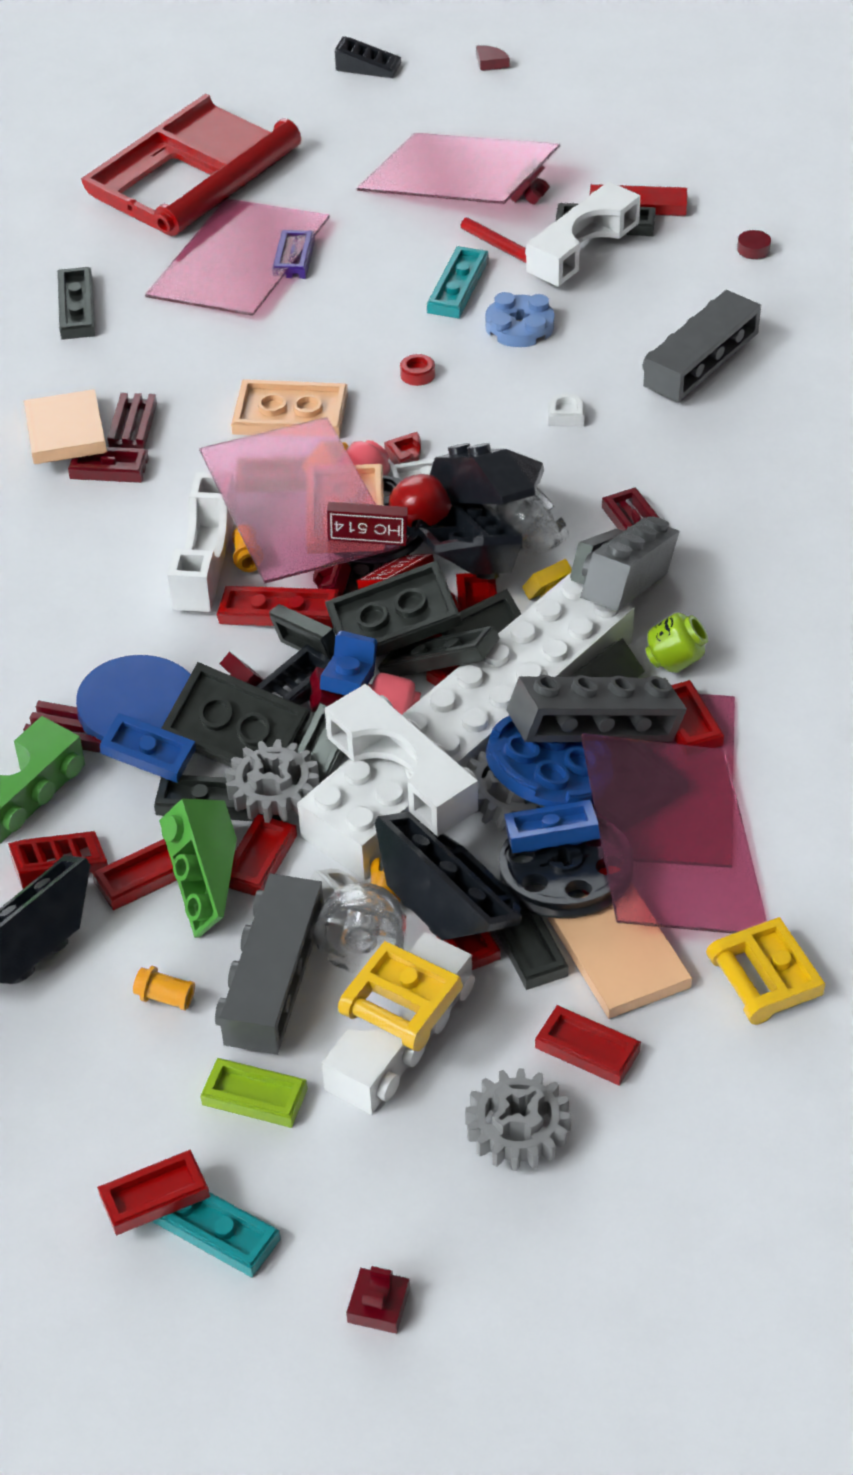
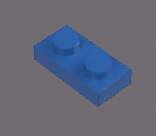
(147, 747)
(551, 826)

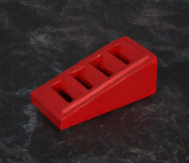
(31, 855)

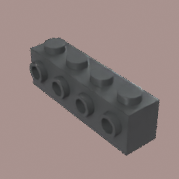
(701, 345)
(629, 563)
(614, 706)
(271, 964)

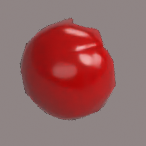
(423, 497)

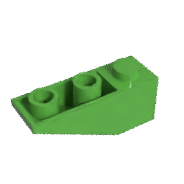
(202, 857)

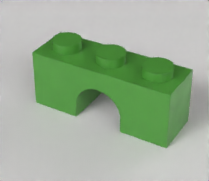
(47, 760)

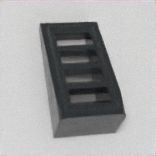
(364, 59)
(295, 668)

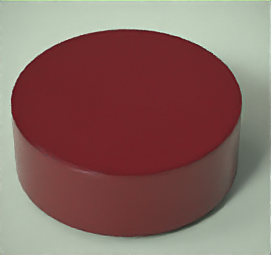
(754, 244)

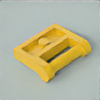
(778, 962)
(407, 982)

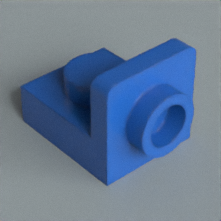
(351, 664)

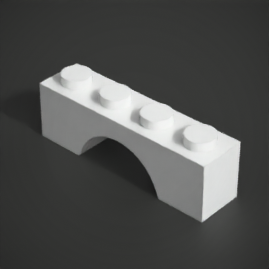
(605, 213)
(198, 566)
(369, 727)
(369, 1063)

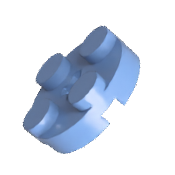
(533, 311)

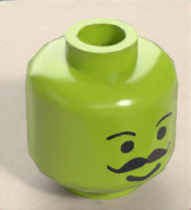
(676, 642)

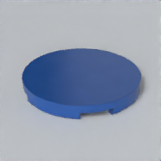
(131, 685)
(538, 770)

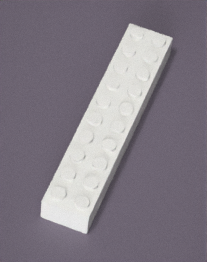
(459, 713)

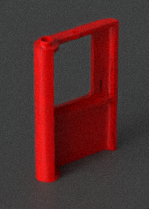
(204, 138)

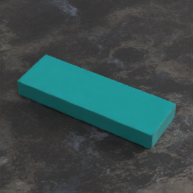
(457, 282)
(224, 1233)

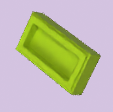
(254, 1092)

